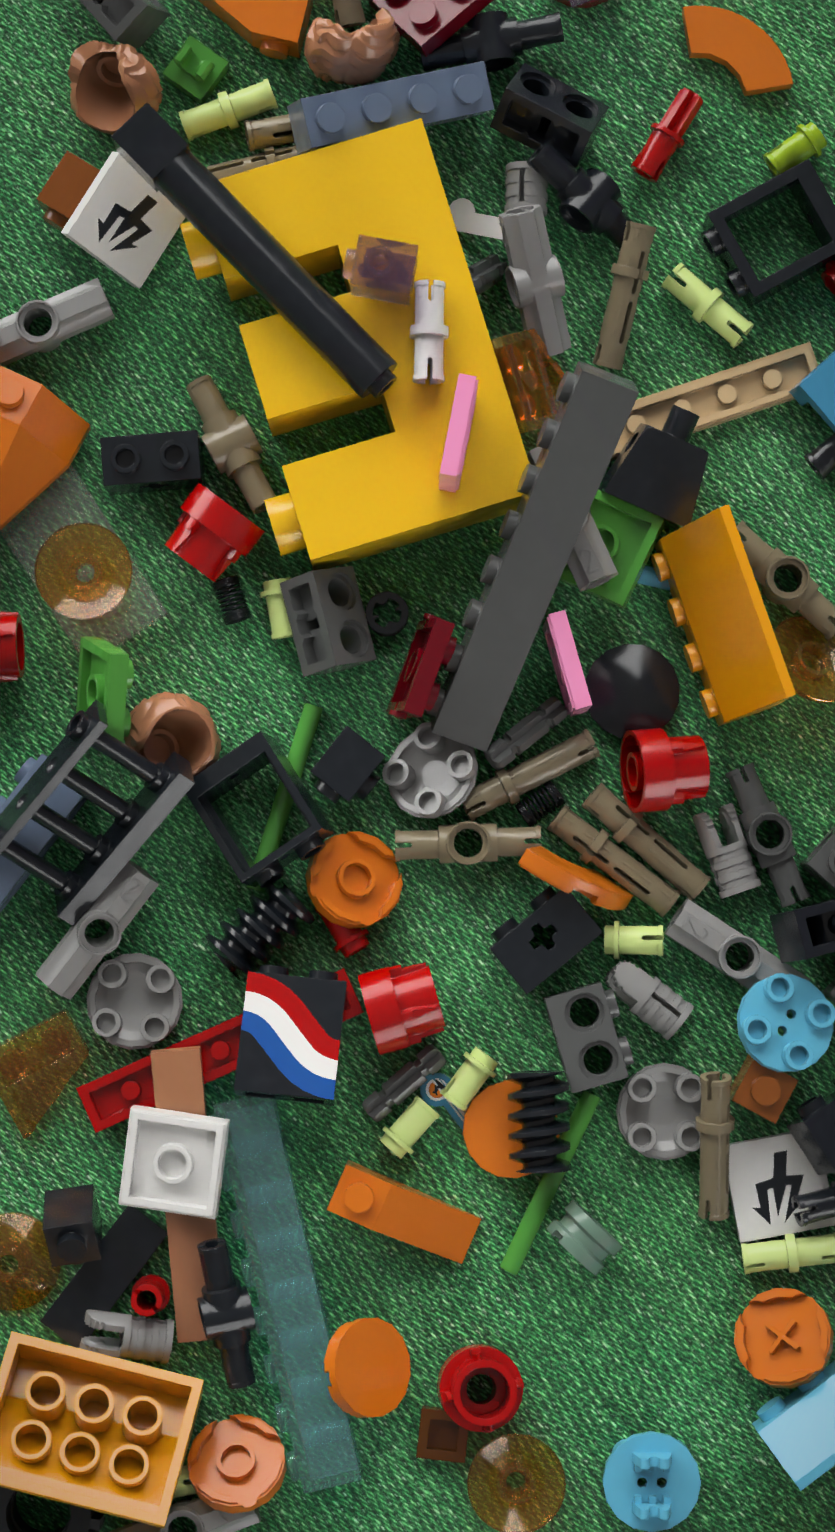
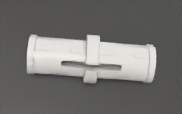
(429, 332)

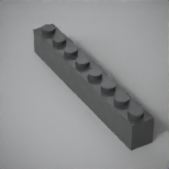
(533, 553)

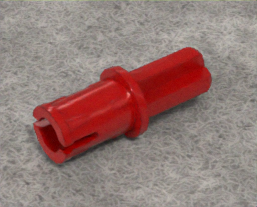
(667, 135)

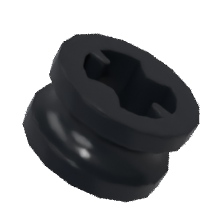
(381, 600)

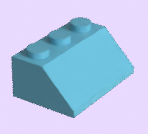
(802, 1428)

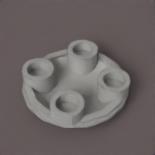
(430, 773)
(134, 1001)
(660, 1110)

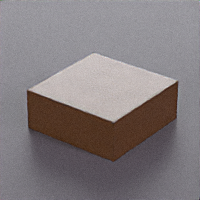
(440, 1436)

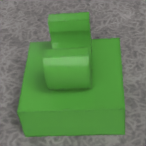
(196, 70)

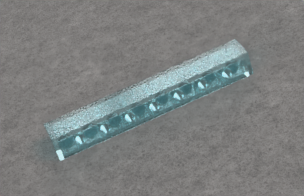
(287, 1292)

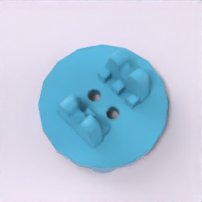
(804, 1036)
(651, 1457)

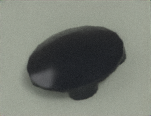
(632, 689)

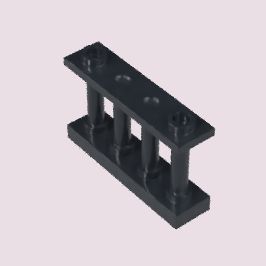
(133, 819)

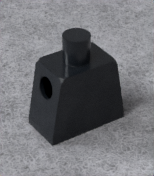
(660, 468)

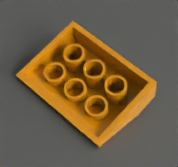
(722, 618)
(93, 1428)

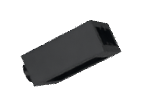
(818, 210)
(232, 771)

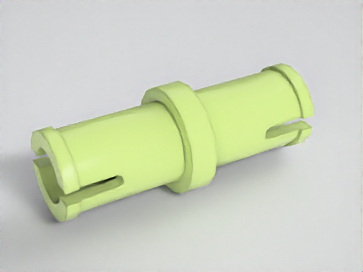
(228, 110)
(707, 305)
(788, 1253)

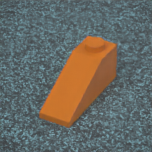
(271, 25)
(403, 1212)

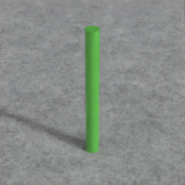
(283, 801)
(548, 1186)

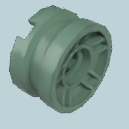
(584, 1237)

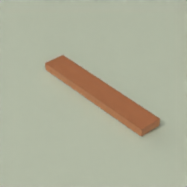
(180, 1088)

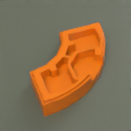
(738, 46)
(572, 877)

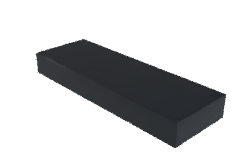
(103, 1281)

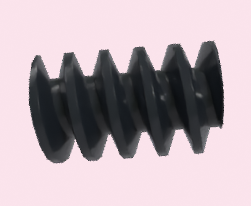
(259, 929)
(539, 1121)

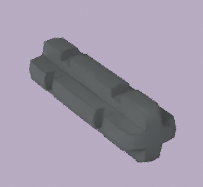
(487, 272)
(525, 733)
(404, 1083)

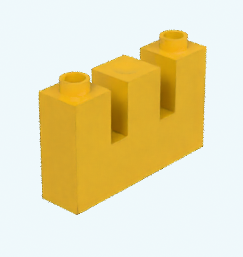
(387, 486)

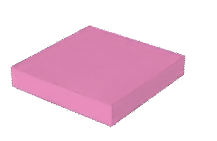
(458, 433)
(566, 663)

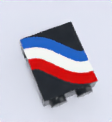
(290, 1036)

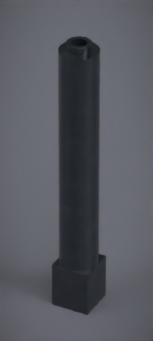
(253, 251)

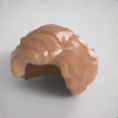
(352, 56)
(111, 84)
(176, 724)

